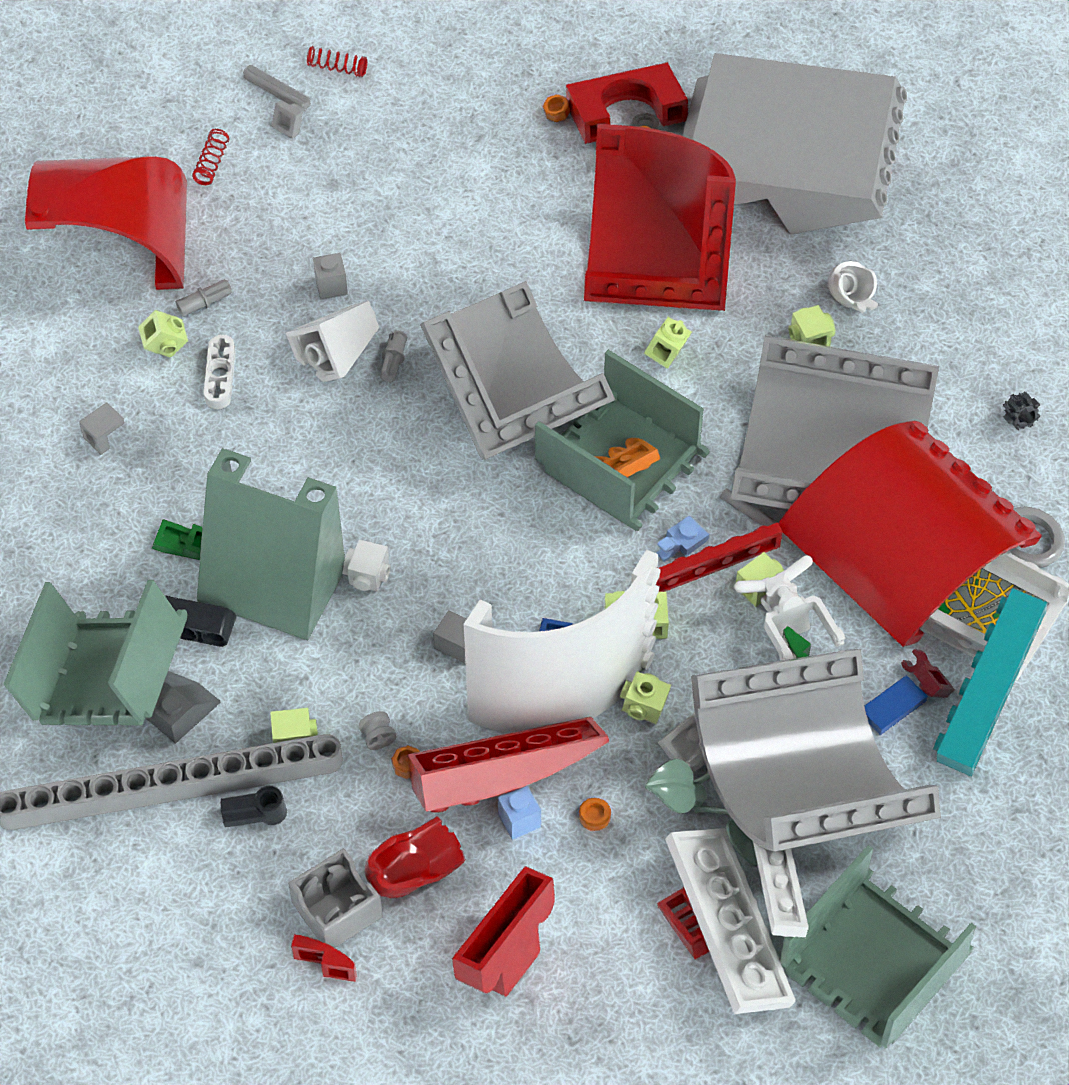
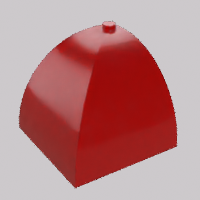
(120, 195)
(659, 221)

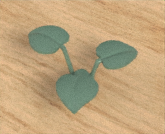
(680, 793)

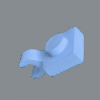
(682, 537)

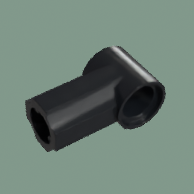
(251, 808)

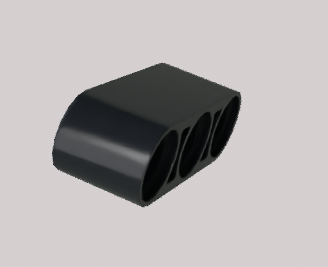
(205, 622)

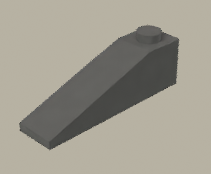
(181, 706)

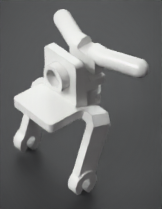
(788, 608)

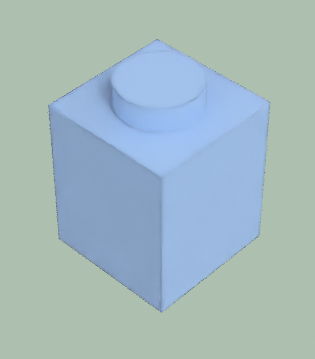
(519, 812)

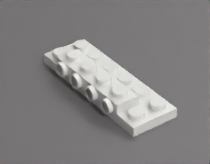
(730, 921)

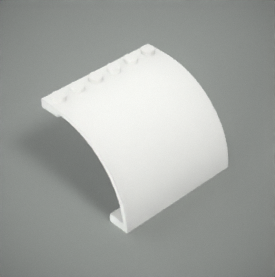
(564, 672)

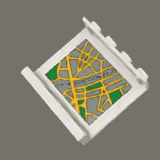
(973, 606)

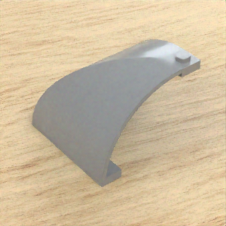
(508, 371)

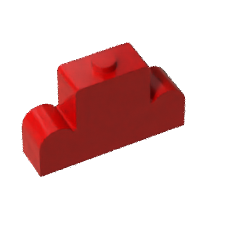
(507, 936)

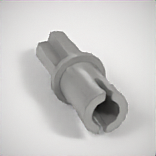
(203, 297)
(393, 355)

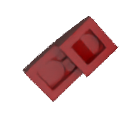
(332, 961)

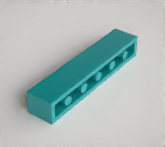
(991, 682)

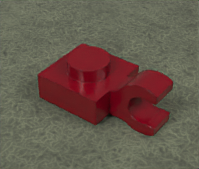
(931, 678)

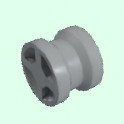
(377, 730)

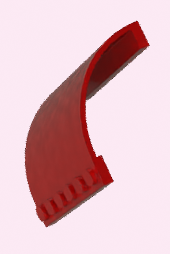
(903, 526)

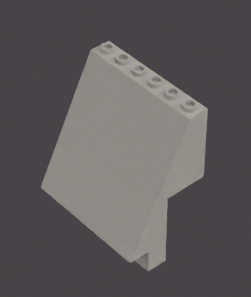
(801, 136)

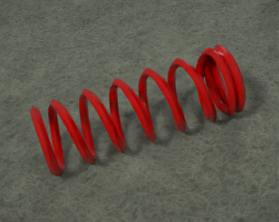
(361, 68)
(201, 170)

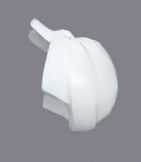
(853, 286)

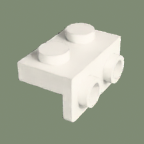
(684, 744)

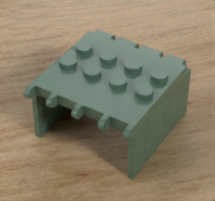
(640, 410)
(97, 666)
(872, 955)

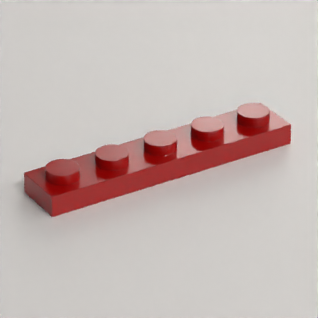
(719, 557)

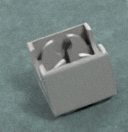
(335, 899)

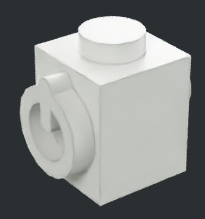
(367, 565)

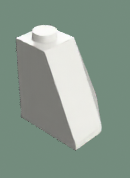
(334, 340)

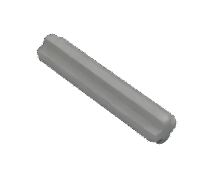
(276, 87)

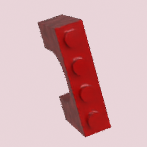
(651, 84)

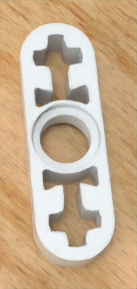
(214, 362)

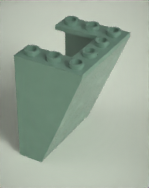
(269, 553)

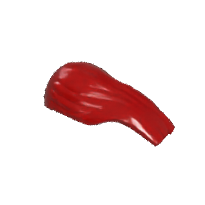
(413, 859)

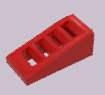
(694, 940)

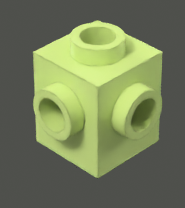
(162, 333)
(645, 697)

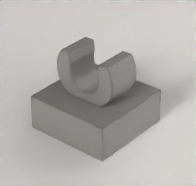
(287, 118)

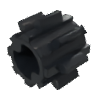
(1021, 410)

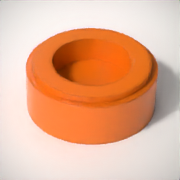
(594, 814)

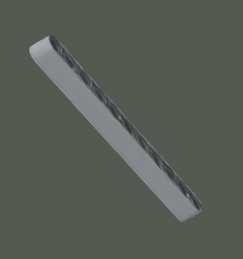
(185, 785)

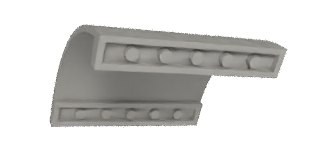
(816, 407)
(799, 753)

